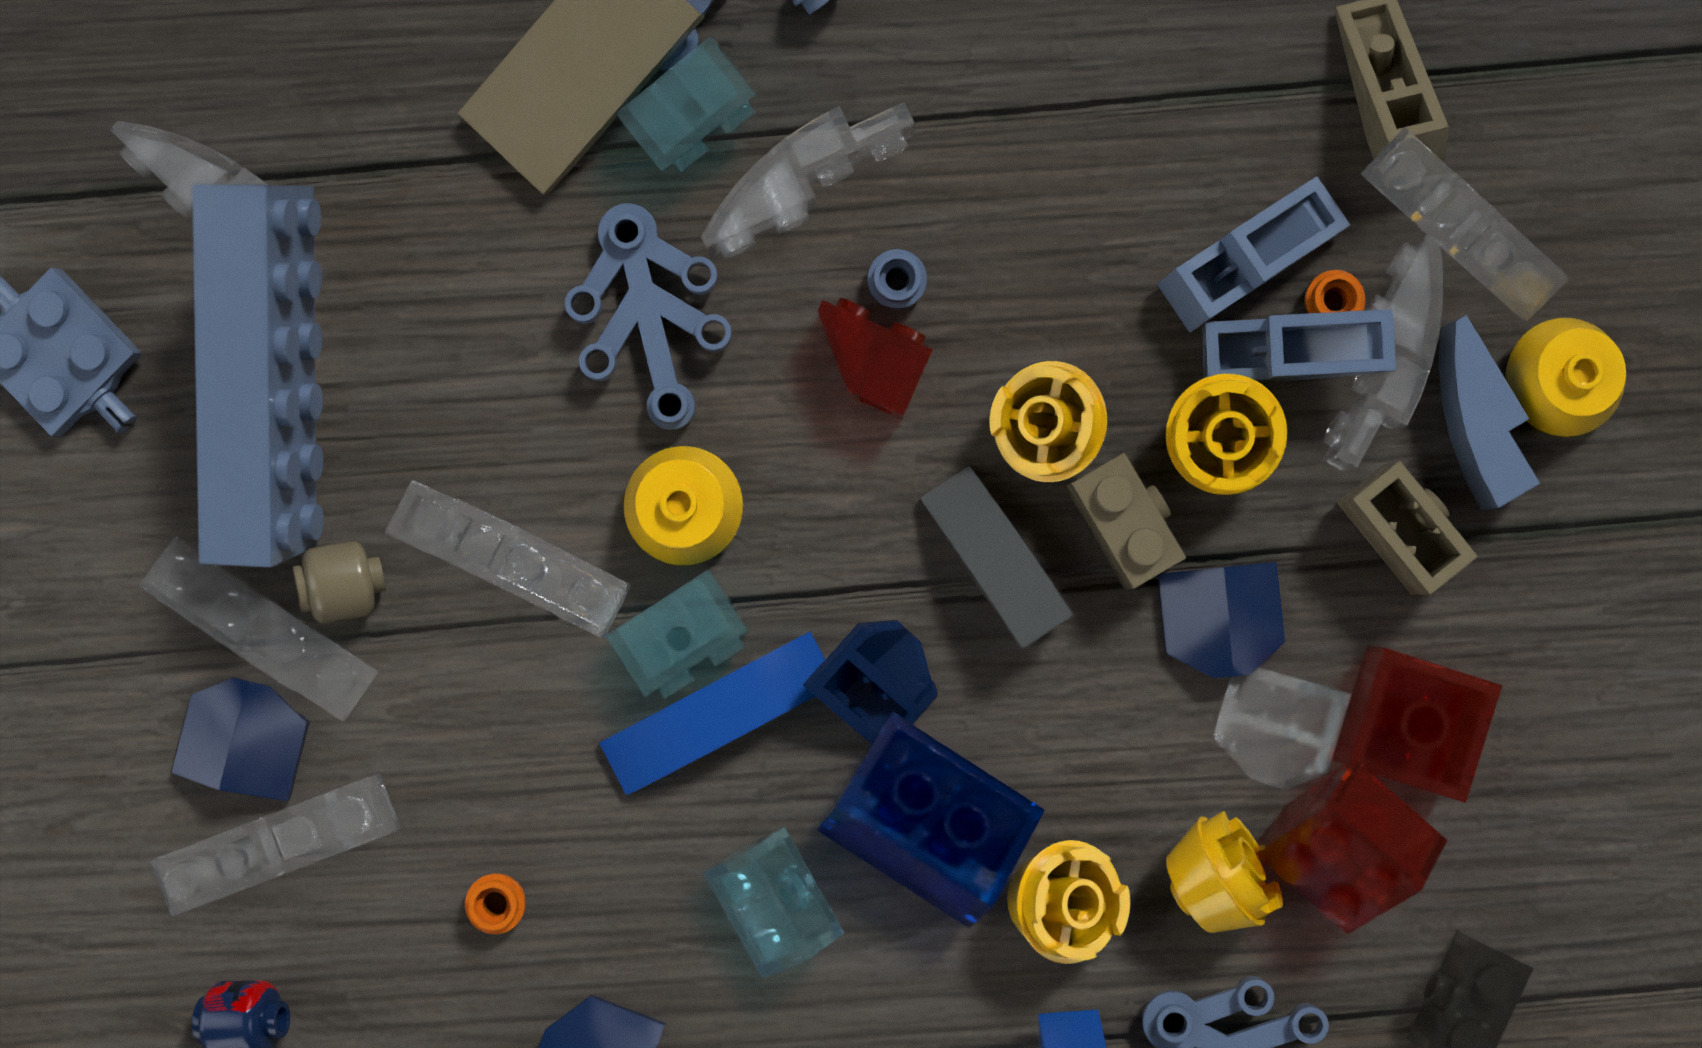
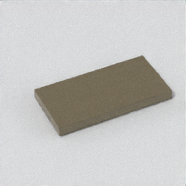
(572, 79)

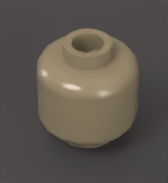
(338, 582)

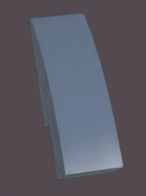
(1253, 254)
(1301, 346)
(1479, 417)

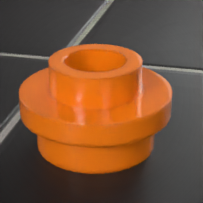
(1339, 281)
(477, 908)

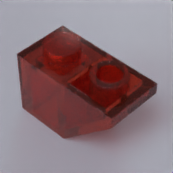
(874, 362)

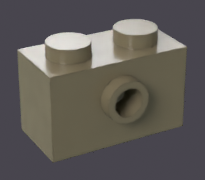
(1126, 521)
(1407, 528)

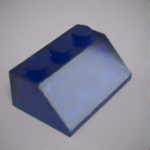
(932, 821)

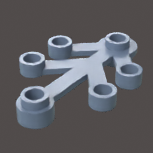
(645, 305)
(1219, 1005)

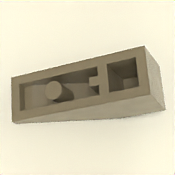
(1389, 76)

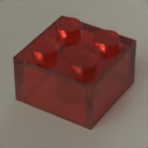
(1417, 722)
(1352, 847)

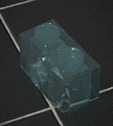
(689, 105)
(678, 635)
(774, 903)

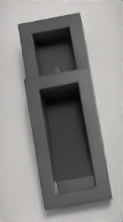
(996, 557)

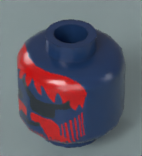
(240, 1015)

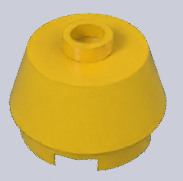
(1566, 376)
(1049, 421)
(1226, 434)
(683, 505)
(1220, 876)
(1068, 901)

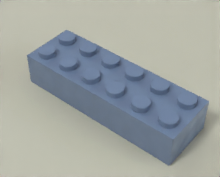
(256, 372)

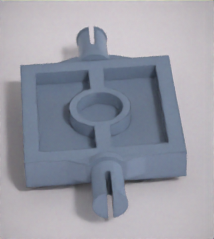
(62, 354)

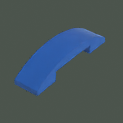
(713, 715)

